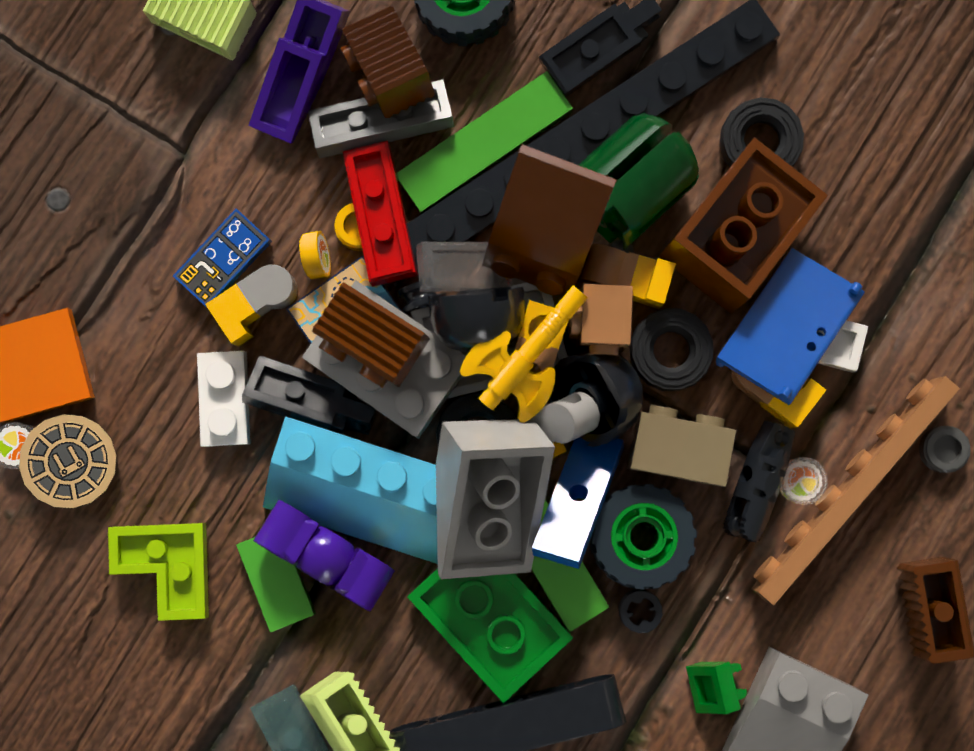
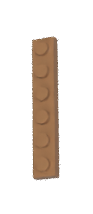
(864, 475)

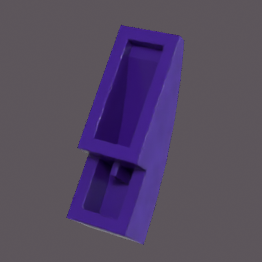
(298, 68)

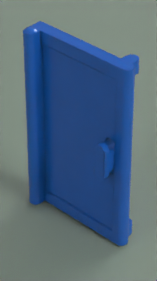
(779, 335)

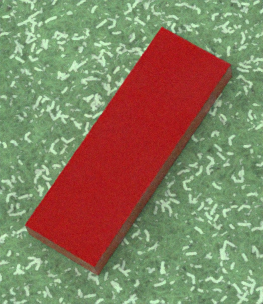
(380, 213)

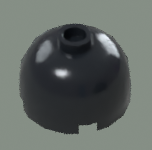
(476, 316)
(612, 386)

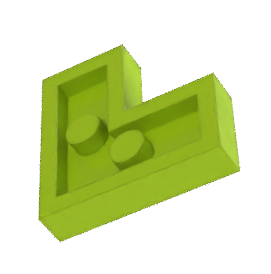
(176, 556)

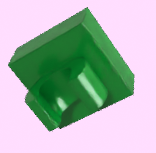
(715, 687)

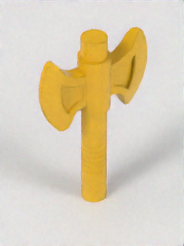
(513, 372)

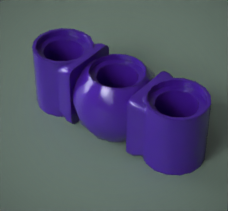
(324, 555)

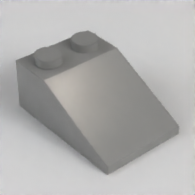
(490, 495)
(795, 709)

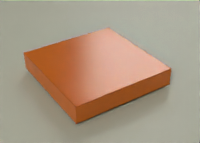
(41, 366)

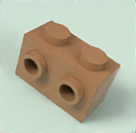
(603, 320)

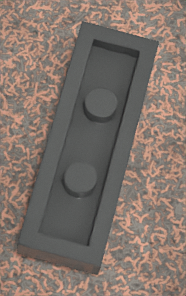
(358, 125)

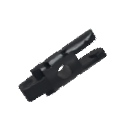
(759, 482)

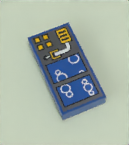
(222, 257)

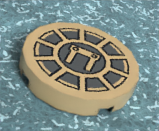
(67, 461)

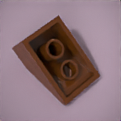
(547, 221)
(744, 226)

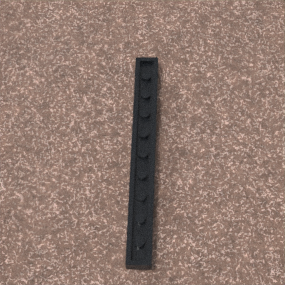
(649, 92)

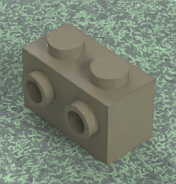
(681, 447)

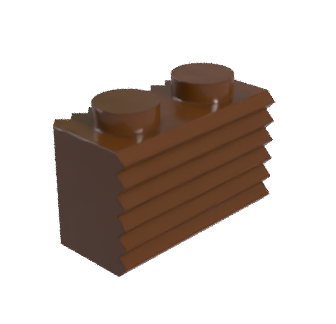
(388, 62)
(370, 335)
(936, 610)

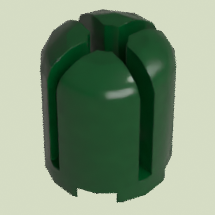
(649, 173)

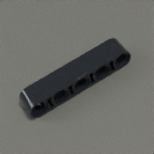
(520, 721)

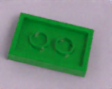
(493, 626)

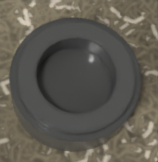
(944, 449)

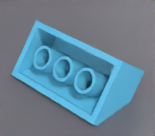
(355, 488)

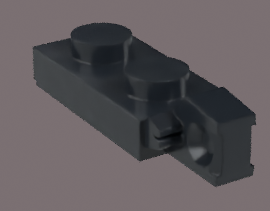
(598, 44)
(306, 398)

